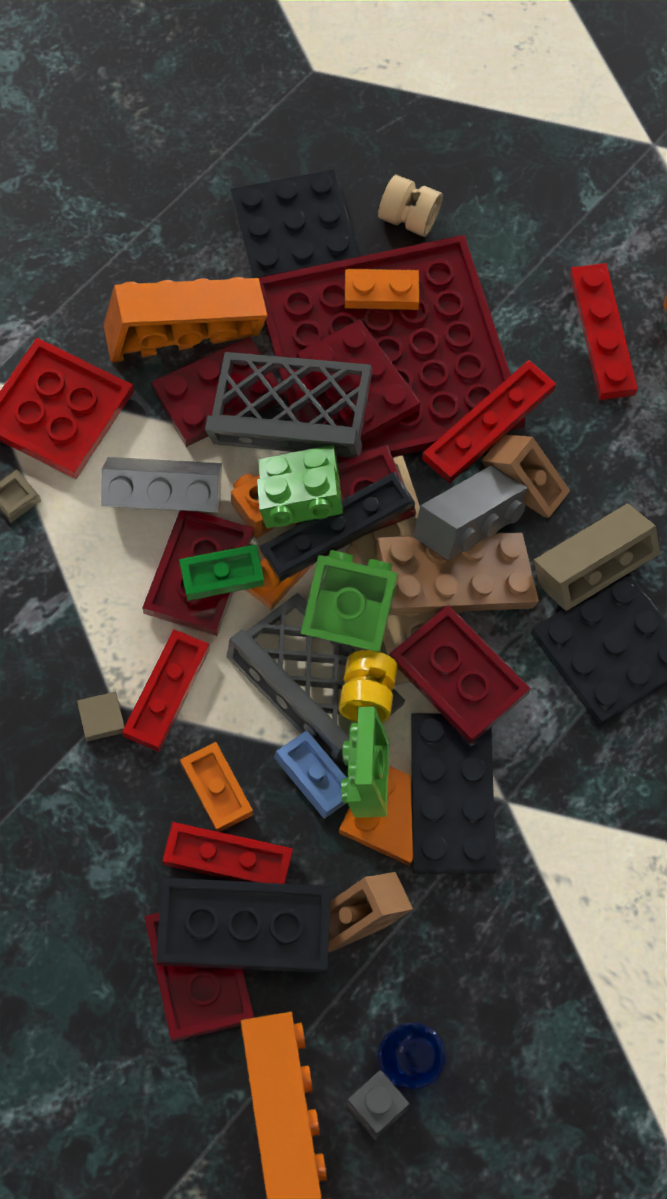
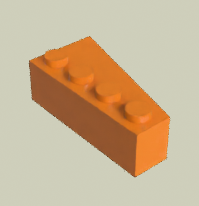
(181, 314)

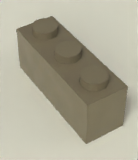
(597, 556)

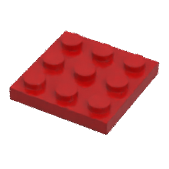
(59, 407)

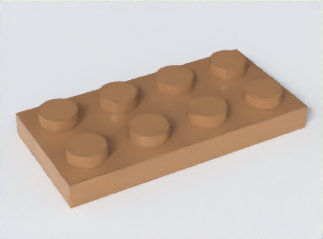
(485, 578)

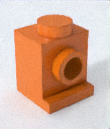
(247, 507)

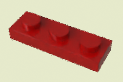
(166, 690)
(226, 855)

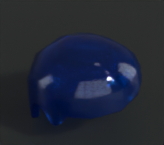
(412, 1055)

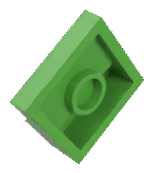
(299, 486)
(350, 601)
(367, 766)

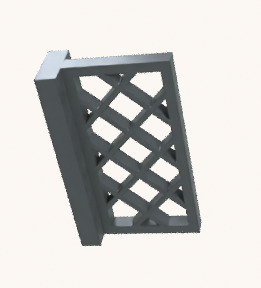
(282, 434)
(285, 690)

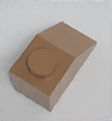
(526, 463)
(366, 909)

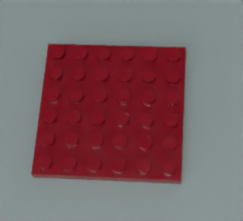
(441, 350)

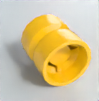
(368, 683)

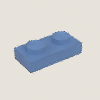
(312, 772)

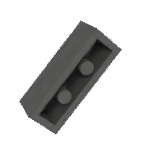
(161, 484)
(470, 512)

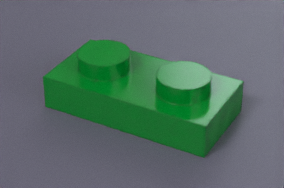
(221, 572)

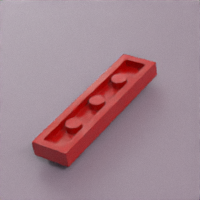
(603, 331)
(489, 421)

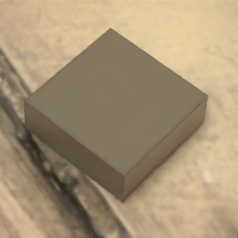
(16, 496)
(101, 716)

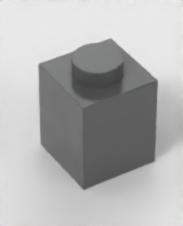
(377, 1104)

